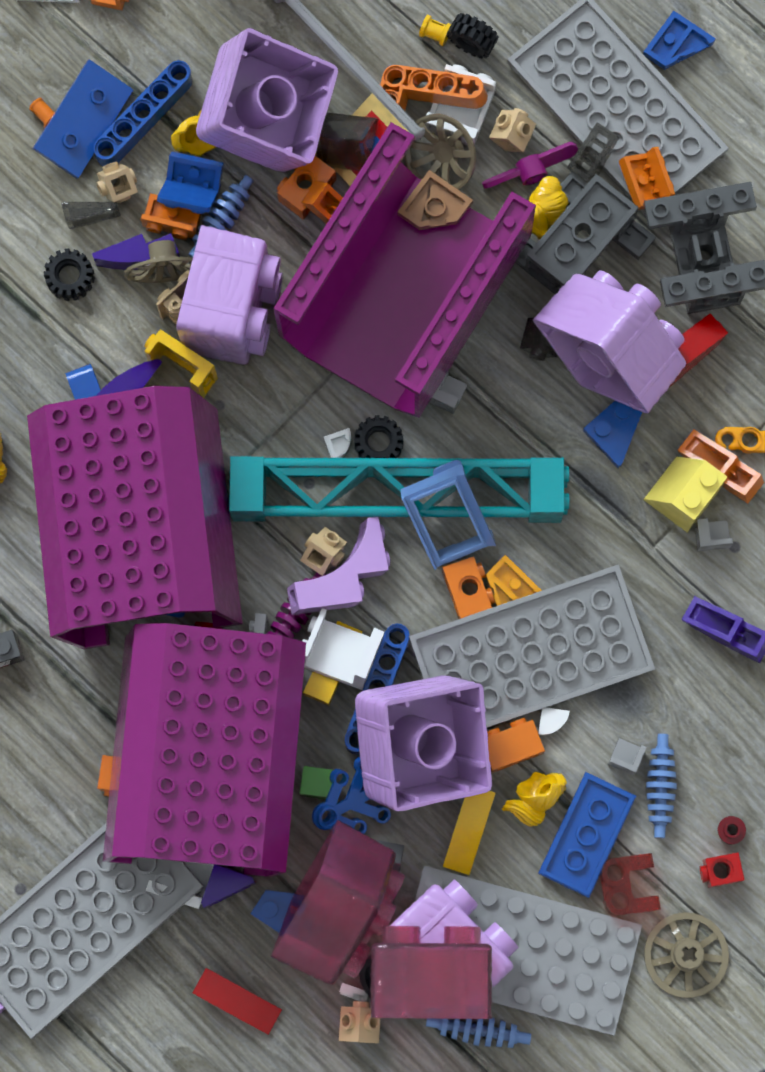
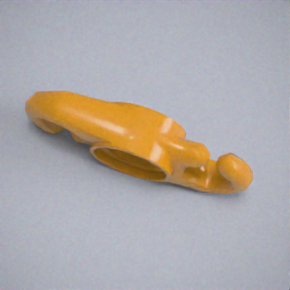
(737, 433)

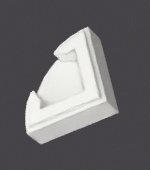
(338, 443)
(552, 720)
(353, 992)

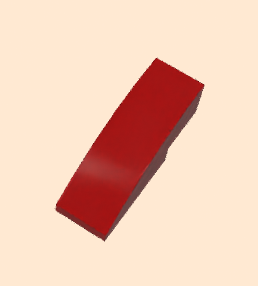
(237, 1001)

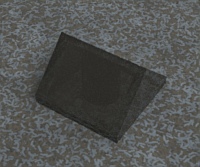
(346, 140)

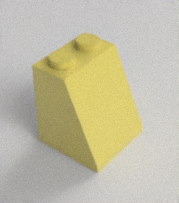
(685, 490)

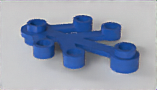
(354, 801)

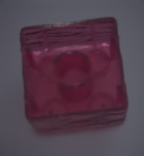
(342, 905)
(431, 978)

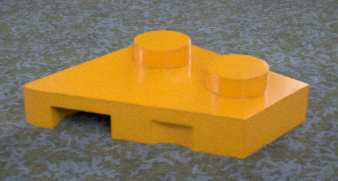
(509, 582)

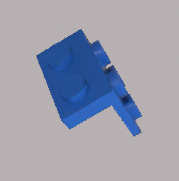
(191, 183)

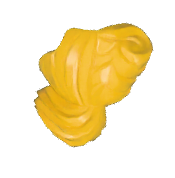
(186, 139)
(549, 203)
(536, 796)

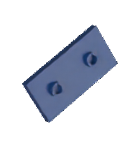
(82, 118)
(587, 834)

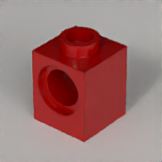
(733, 865)

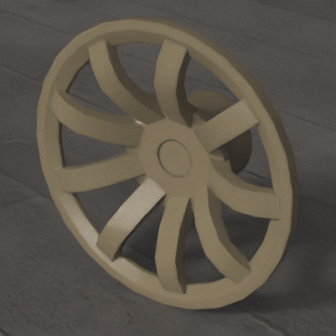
(443, 150)
(161, 255)
(686, 955)

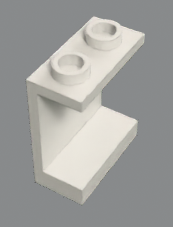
(340, 651)

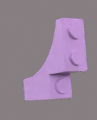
(342, 586)

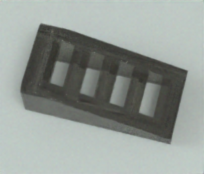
(586, 147)
(86, 213)

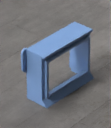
(444, 477)

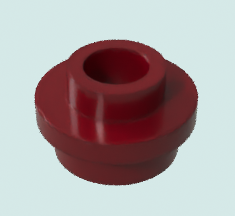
(725, 836)

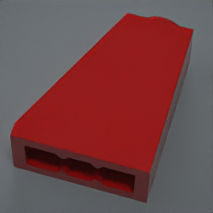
(700, 341)

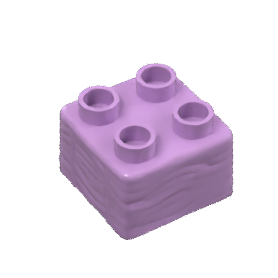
(266, 101)
(225, 296)
(613, 339)
(423, 742)
(452, 908)

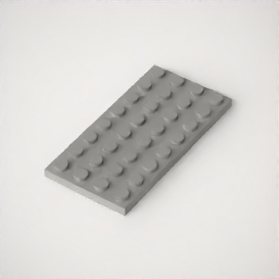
(595, 74)
(541, 646)
(81, 927)
(568, 958)

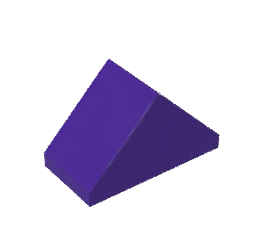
(224, 884)

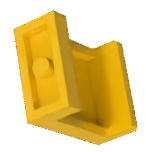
(203, 371)

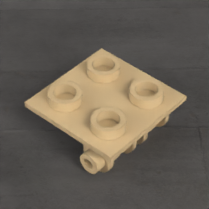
(170, 300)

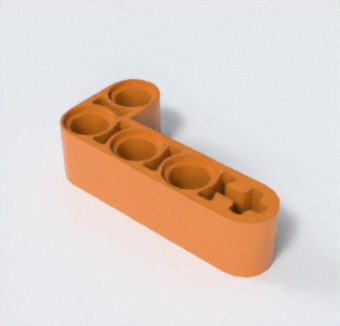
(433, 91)

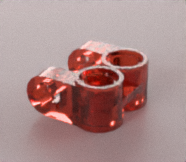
(623, 886)

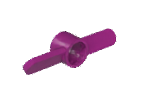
(533, 167)

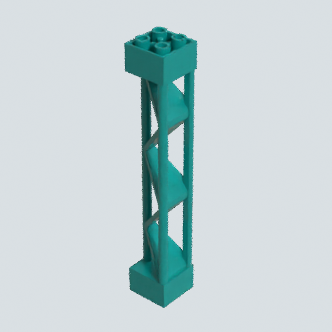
(248, 486)

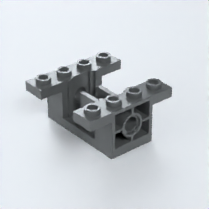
(591, 208)
(698, 225)

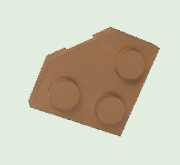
(434, 204)

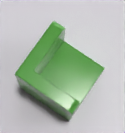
(315, 782)

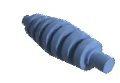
(226, 210)
(661, 785)
(513, 1035)

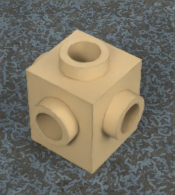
(512, 130)
(125, 182)
(323, 551)
(358, 1025)

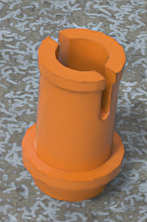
(41, 110)

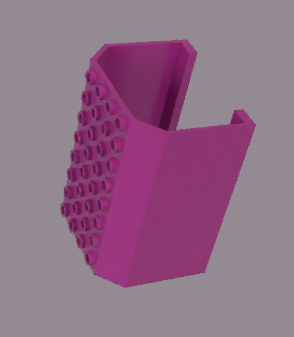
(392, 299)
(132, 511)
(205, 747)

